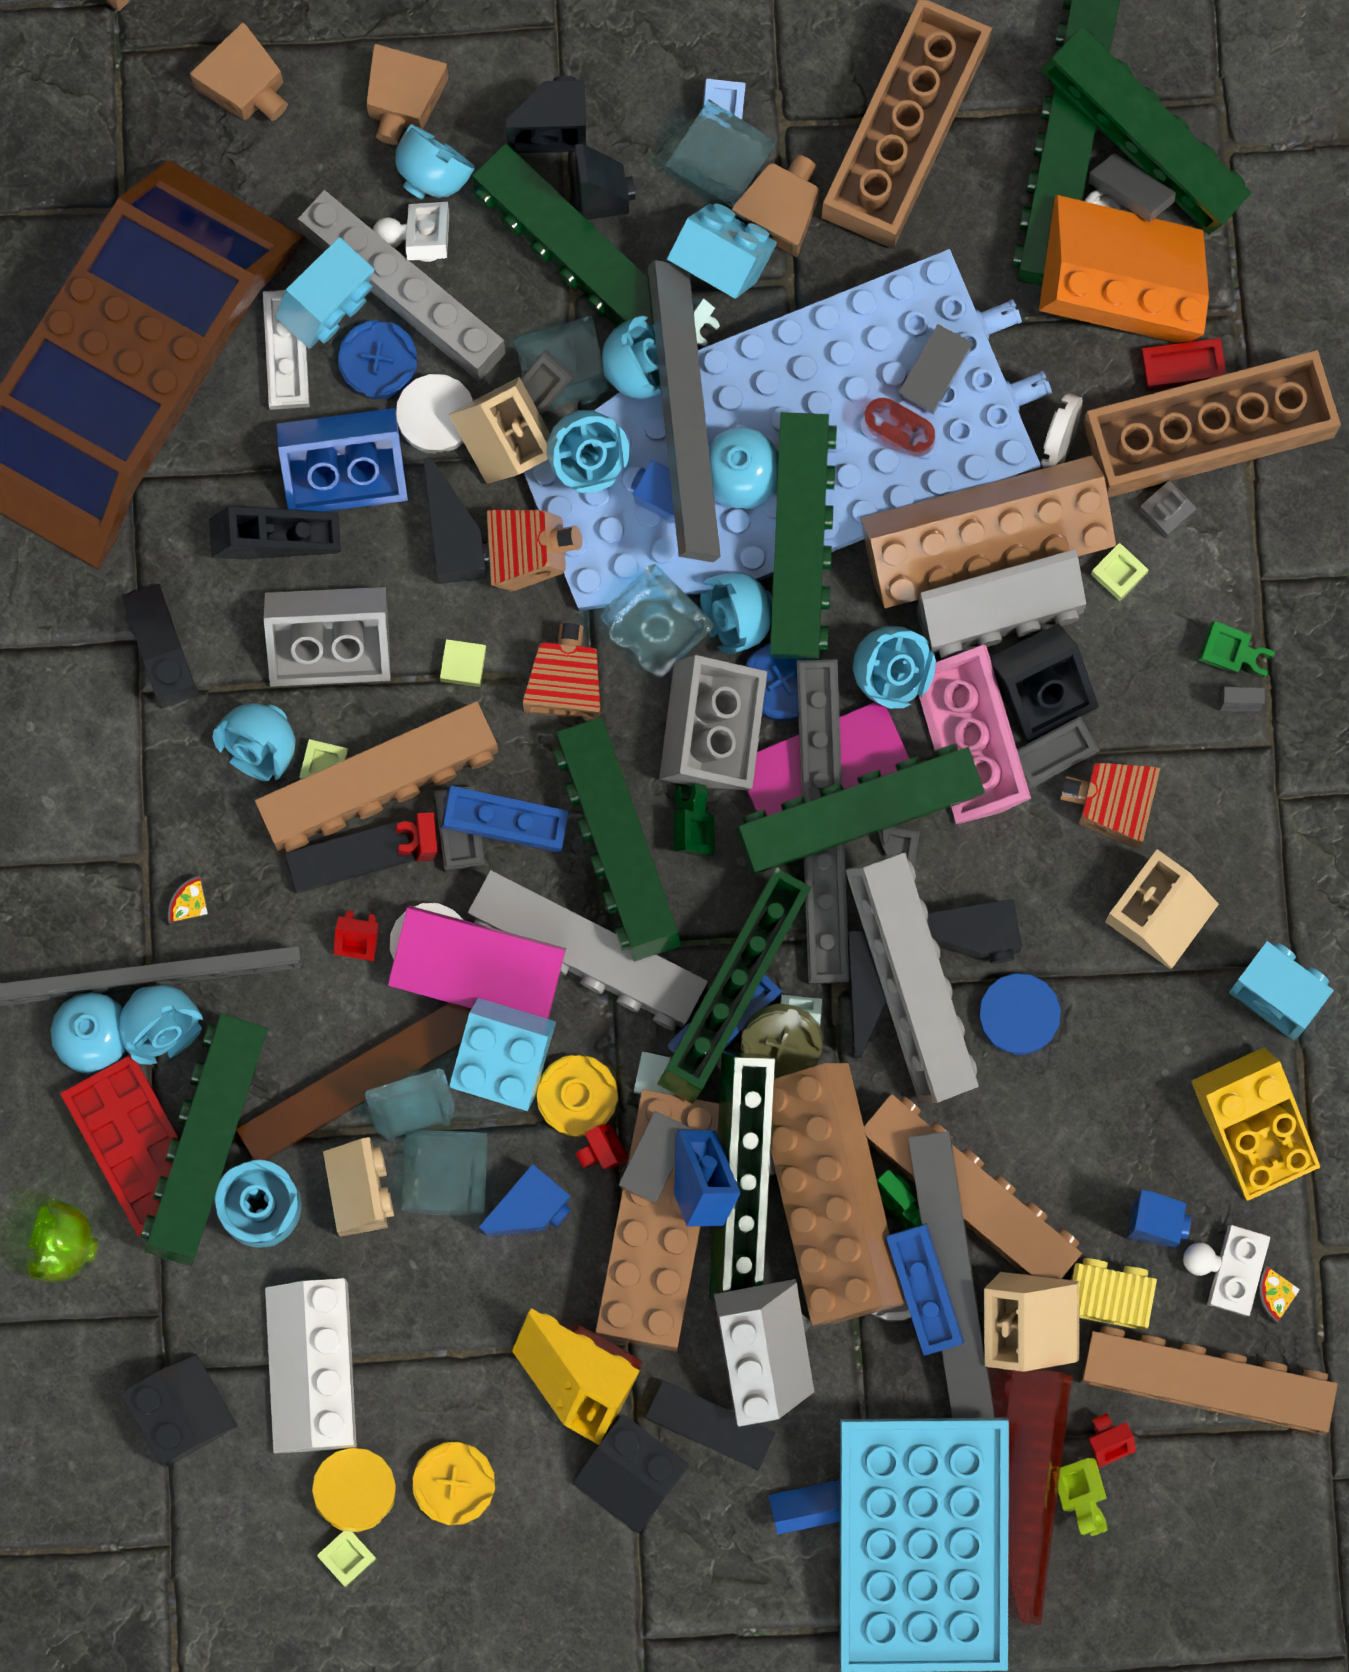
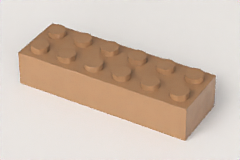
(906, 123)
(1212, 423)
(988, 529)
(831, 1196)
(652, 1246)

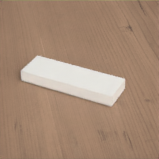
(285, 359)

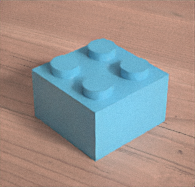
(722, 249)
(325, 293)
(1282, 989)
(502, 1054)

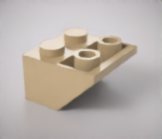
(503, 432)
(1162, 909)
(356, 1188)
(1030, 1322)

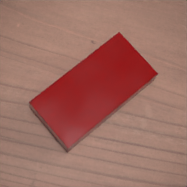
(1182, 363)

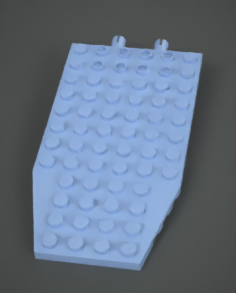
(817, 362)

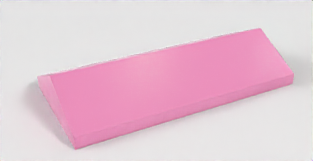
(969, 711)

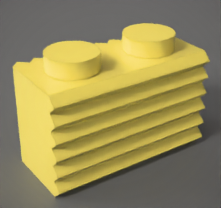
(1114, 1295)

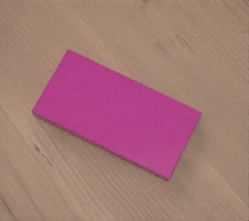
(867, 745)
(473, 961)

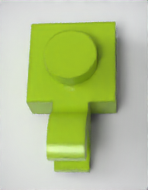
(1079, 1491)

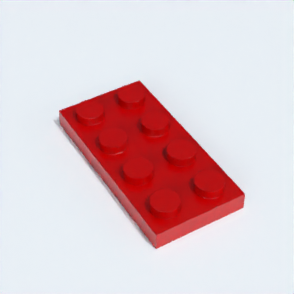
(125, 1134)

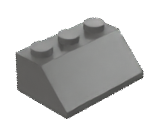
(327, 636)
(713, 724)
(764, 1350)

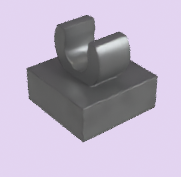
(1167, 509)

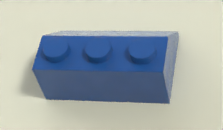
(342, 461)

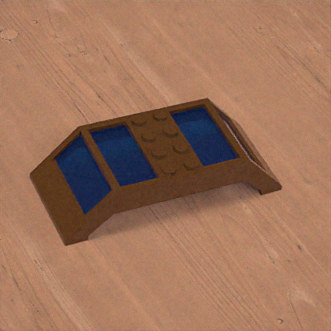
(127, 353)

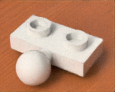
(424, 233)
(1235, 1270)

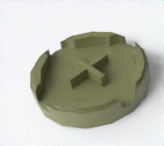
(786, 1035)

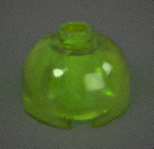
(60, 1242)

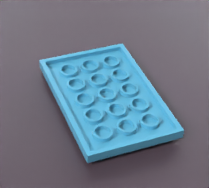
(924, 1544)

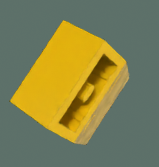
(1256, 1122)
(574, 1375)

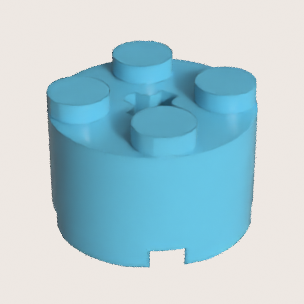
(250, 1181)

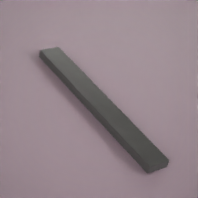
(683, 412)
(824, 870)
(151, 975)
(943, 1212)

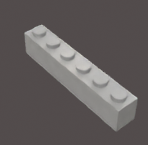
(407, 288)
(591, 952)
(912, 978)

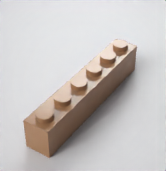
(377, 777)
(987, 1203)
(1209, 1382)

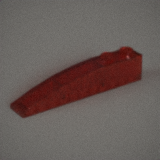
(1036, 1445)

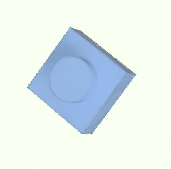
(725, 94)

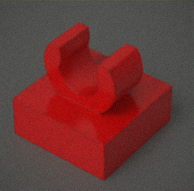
(423, 837)
(356, 937)
(603, 1148)
(1110, 1442)

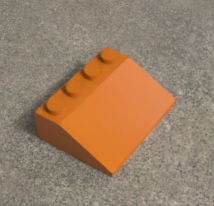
(1125, 271)

